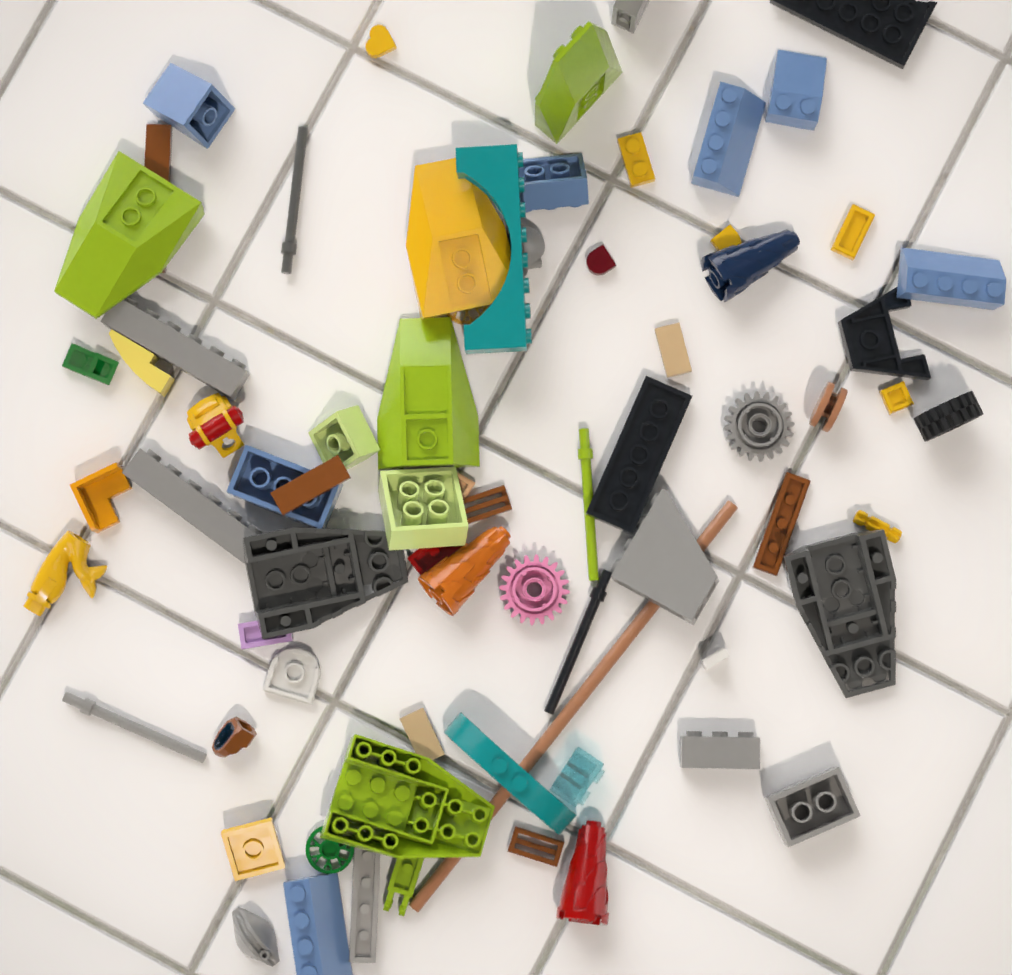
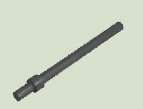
(289, 246)

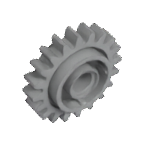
(766, 412)

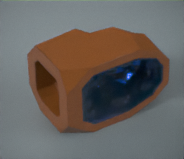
(233, 737)

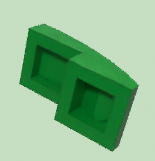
(90, 364)

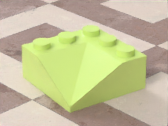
(422, 508)

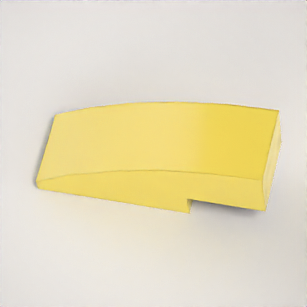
(142, 363)

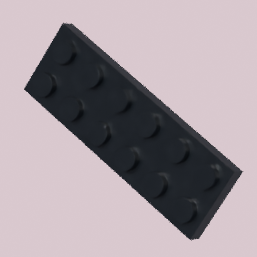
(639, 455)

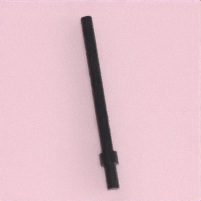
(597, 595)

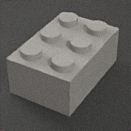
(812, 806)

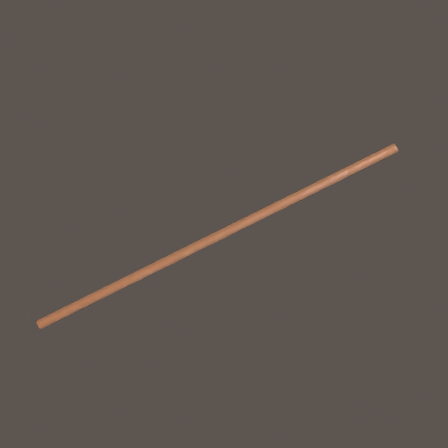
(573, 705)

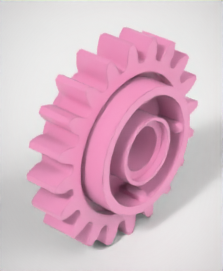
(531, 573)

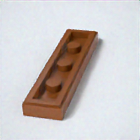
(781, 524)

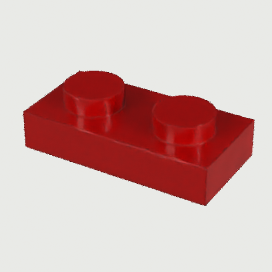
(426, 558)

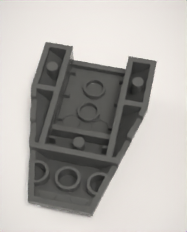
(316, 575)
(849, 607)

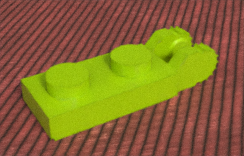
(403, 882)

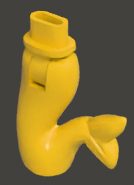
(53, 573)

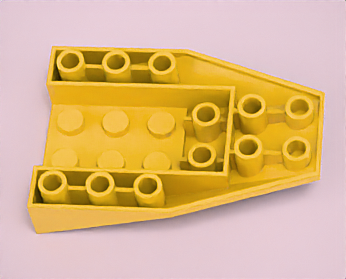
(453, 242)

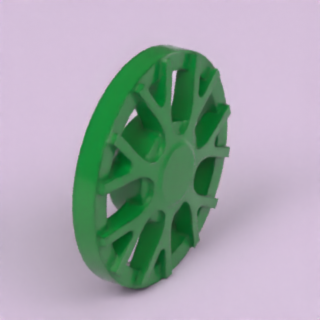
(328, 850)

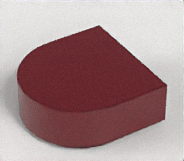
(600, 261)

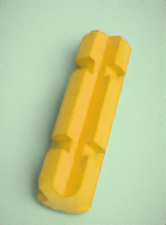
(872, 523)

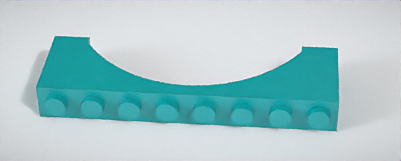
(497, 175)

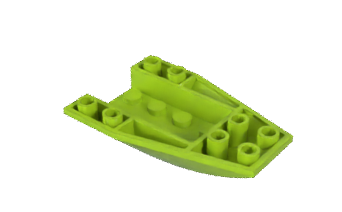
(427, 400)

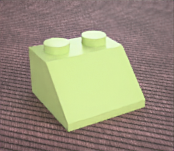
(344, 435)

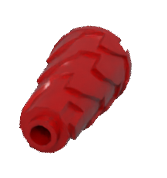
(585, 889)

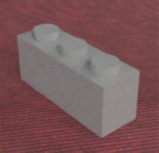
(720, 750)

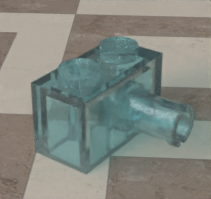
(577, 777)

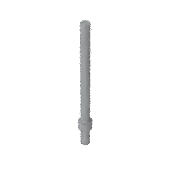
(89, 707)

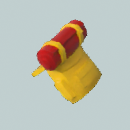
(213, 421)

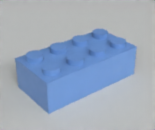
(262, 473)

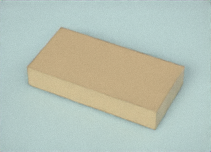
(673, 350)
(422, 734)

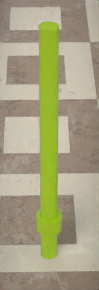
(585, 454)

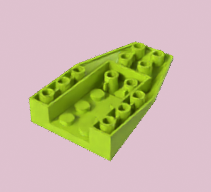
(575, 80)
(125, 236)
(404, 806)

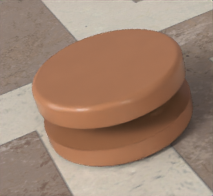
(828, 406)

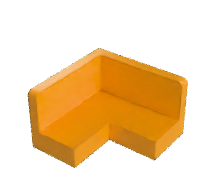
(94, 496)

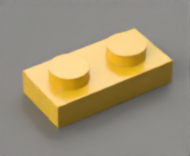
(636, 159)

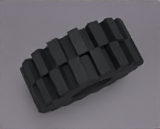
(948, 416)

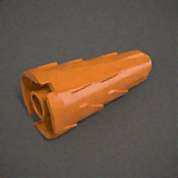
(458, 575)

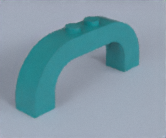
(509, 774)

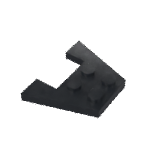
(872, 341)

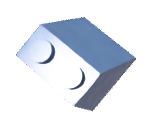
(189, 105)

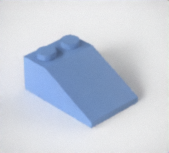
(796, 90)

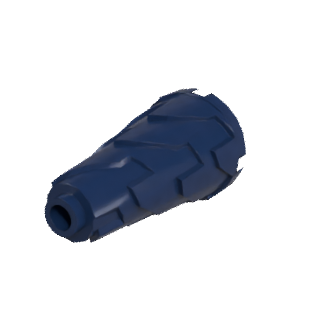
(743, 264)

